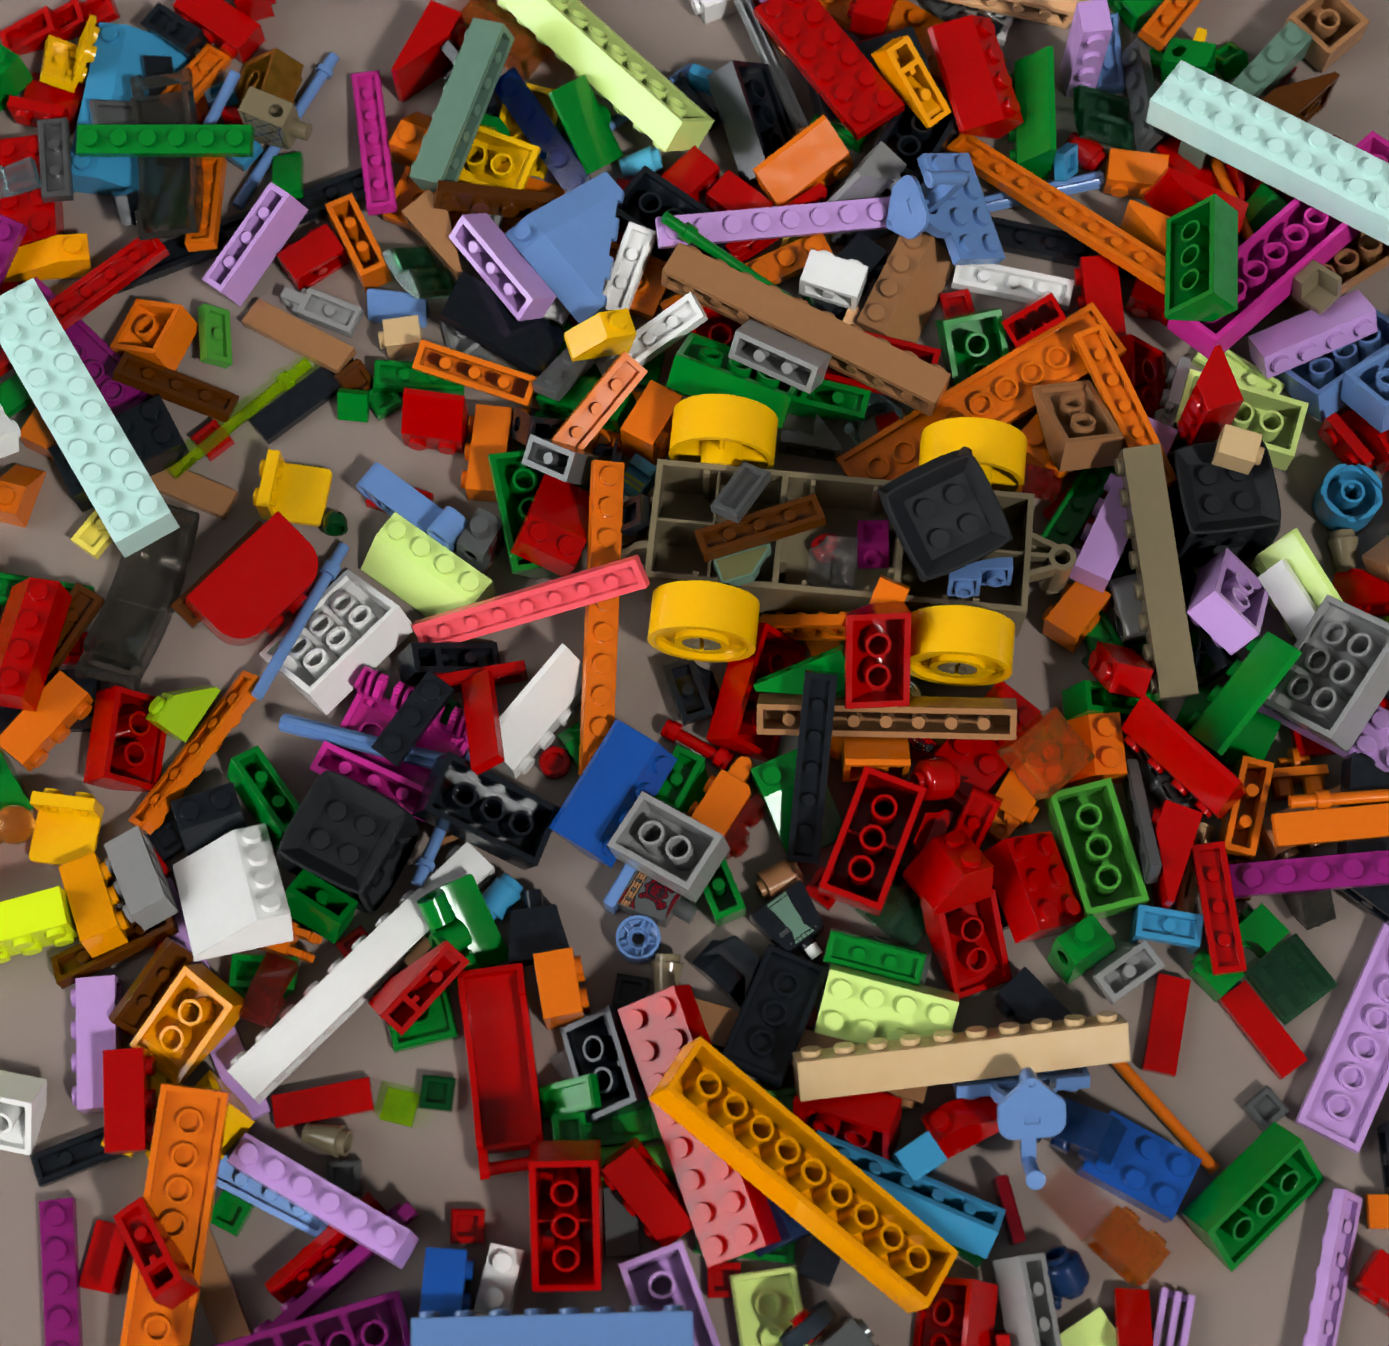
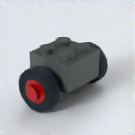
(810, 1325)

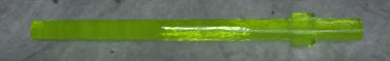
(283, 382)

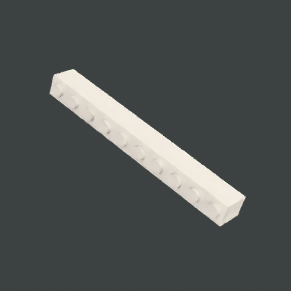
(349, 982)

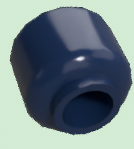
(1066, 1272)

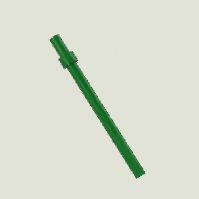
(689, 234)

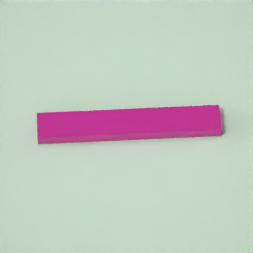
(374, 143)

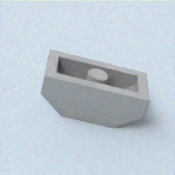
(1126, 969)

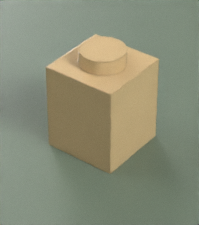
(400, 336)
(1238, 449)

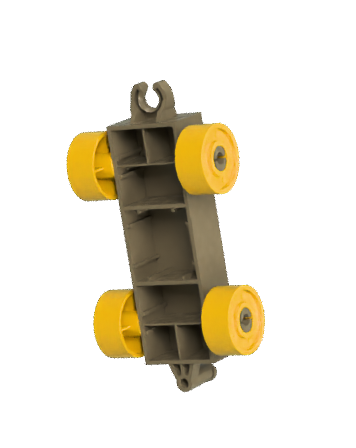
(709, 621)

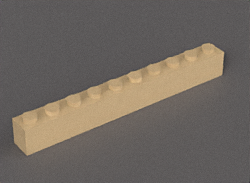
(960, 1055)

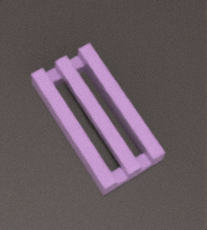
(1177, 1298)

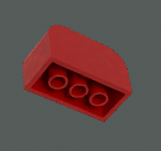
(257, 584)
(872, 841)
(566, 1215)

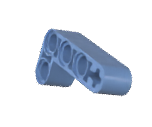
(397, 496)

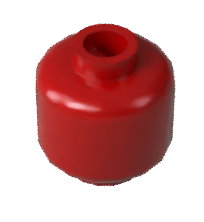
(938, 776)

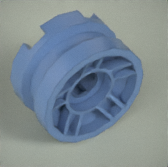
(640, 926)

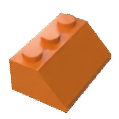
(803, 163)

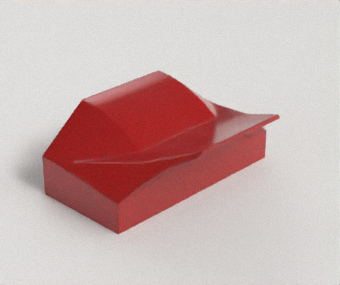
(932, 825)

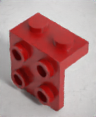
(45, 102)
(1344, 441)

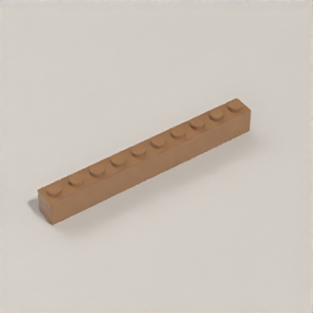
(853, 351)

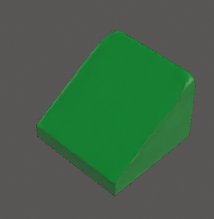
(1230, 61)

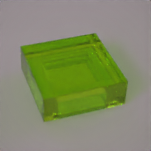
(400, 1107)

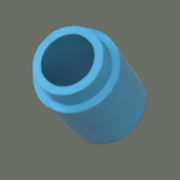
(502, 896)

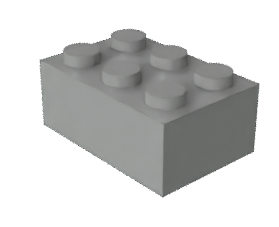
(669, 846)

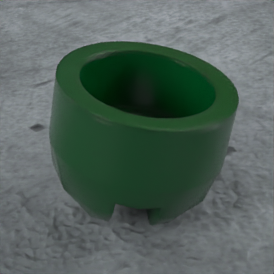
(335, 523)

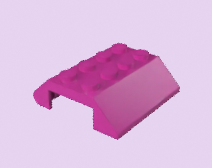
(371, 715)

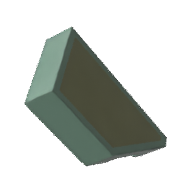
(741, 566)

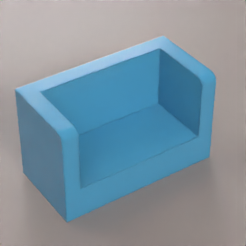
(1166, 927)
(920, 1157)

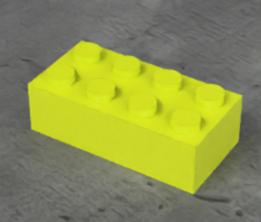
(35, 922)

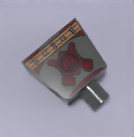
(483, 538)
(654, 900)

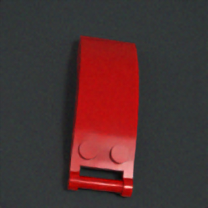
(500, 1065)

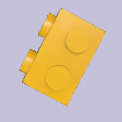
(66, 62)
(293, 490)
(64, 826)

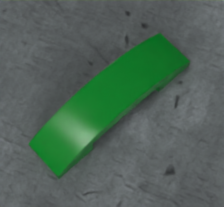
(609, 1131)

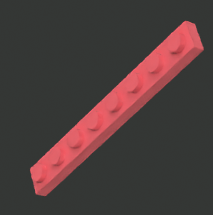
(533, 602)

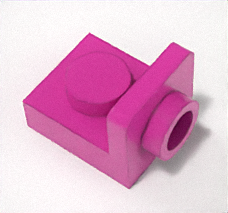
(873, 543)

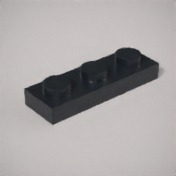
(413, 718)

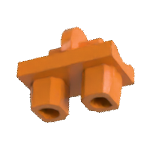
(1310, 775)

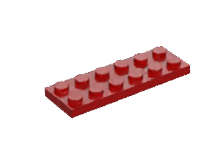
(831, 63)

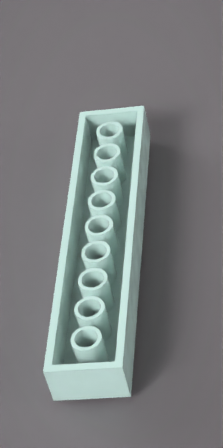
(1274, 148)
(81, 421)

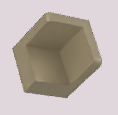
(1316, 287)

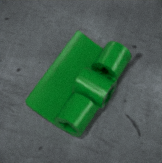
(586, 124)
(1252, 740)
(462, 918)

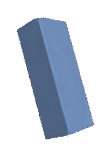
(395, 304)

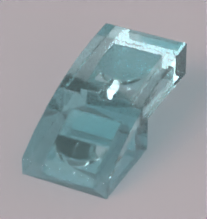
(19, 178)

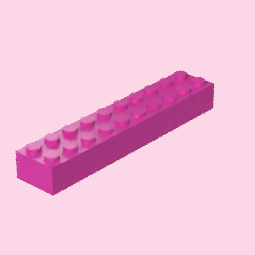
(1271, 261)

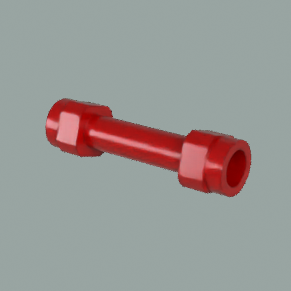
(674, 732)

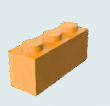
(94, 904)

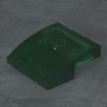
(1102, 117)
(418, 272)
(901, 914)
(1290, 979)

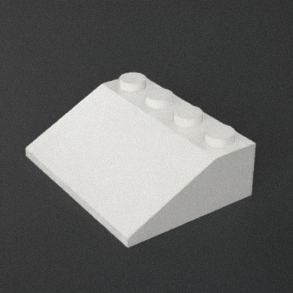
(343, 635)
(233, 895)

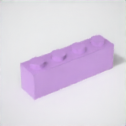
(1086, 45)
(255, 244)
(502, 266)
(1312, 334)
(93, 1033)

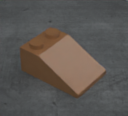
(1077, 426)

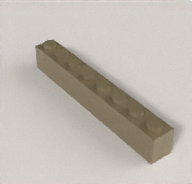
(1157, 572)

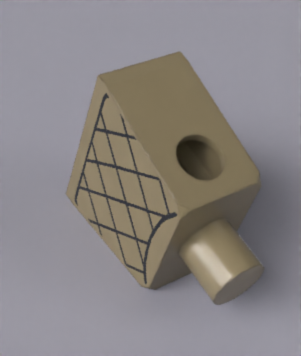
(273, 119)

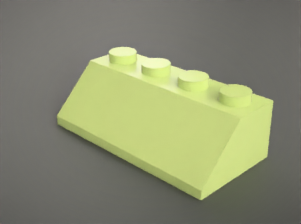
(1303, 563)
(423, 570)

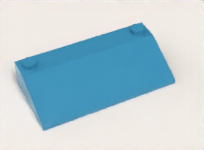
(109, 78)

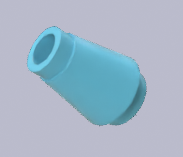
(634, 162)

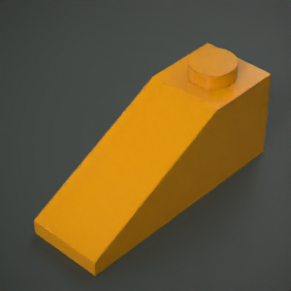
(911, 80)
(52, 259)

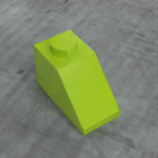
(181, 710)

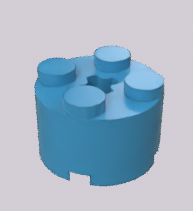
(1348, 497)

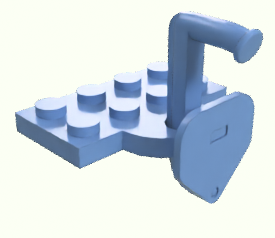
(946, 207)
(1028, 1108)

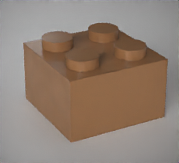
(1334, 29)

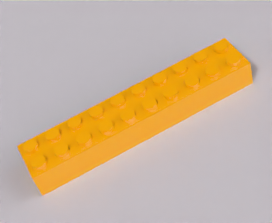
(804, 1175)

